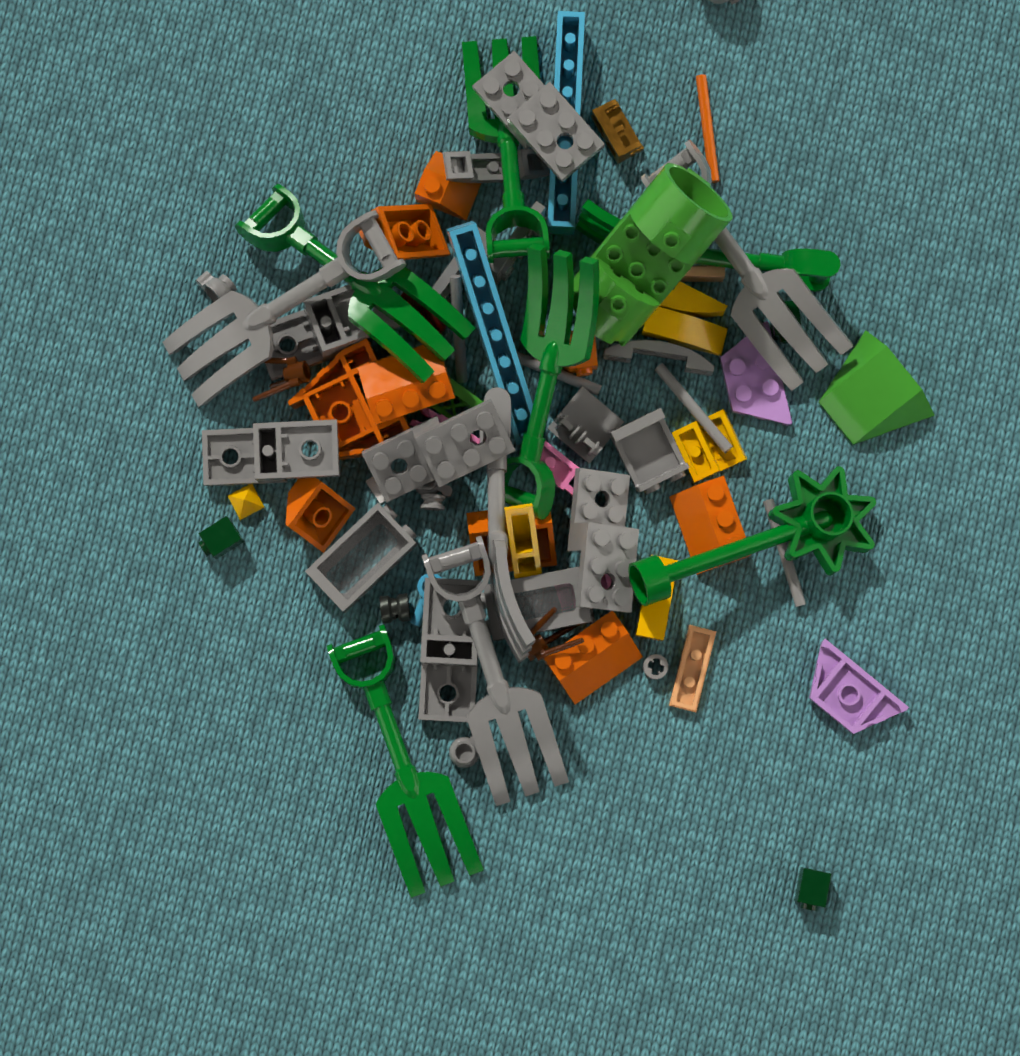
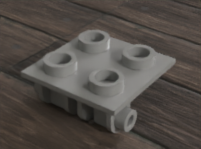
(585, 425)

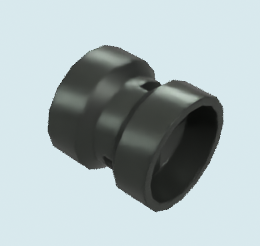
(394, 608)

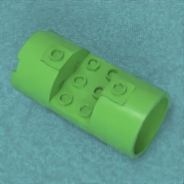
(654, 249)

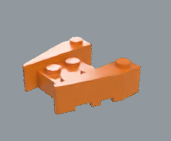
(339, 396)

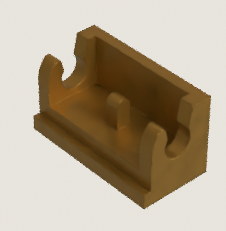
(616, 131)

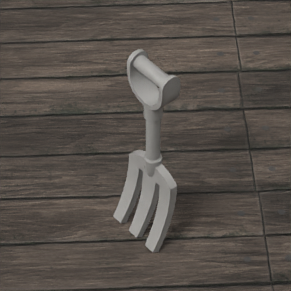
(762, 292)
(255, 321)
(504, 601)
(502, 701)

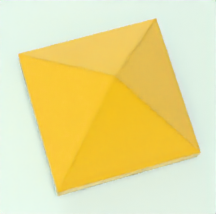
(246, 501)

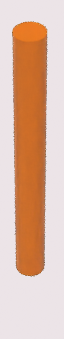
(707, 126)

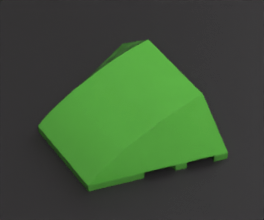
(873, 393)

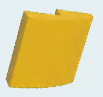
(703, 453)

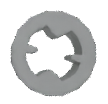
(432, 502)
(663, 662)

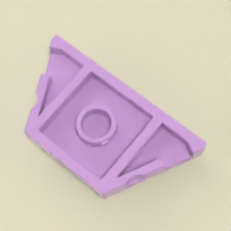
(753, 384)
(850, 692)

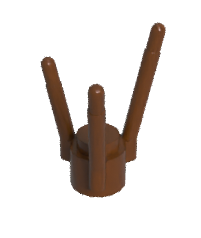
(293, 375)
(538, 648)

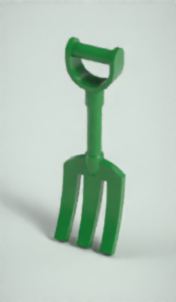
(493, 130)
(812, 265)
(366, 294)
(554, 353)
(410, 786)

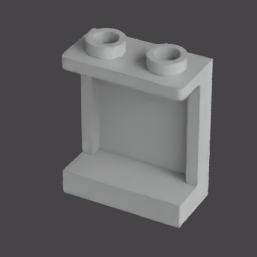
(649, 451)

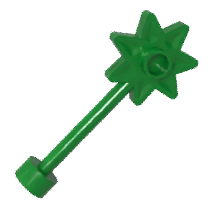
(816, 521)

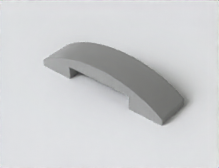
(487, 167)
(694, 362)

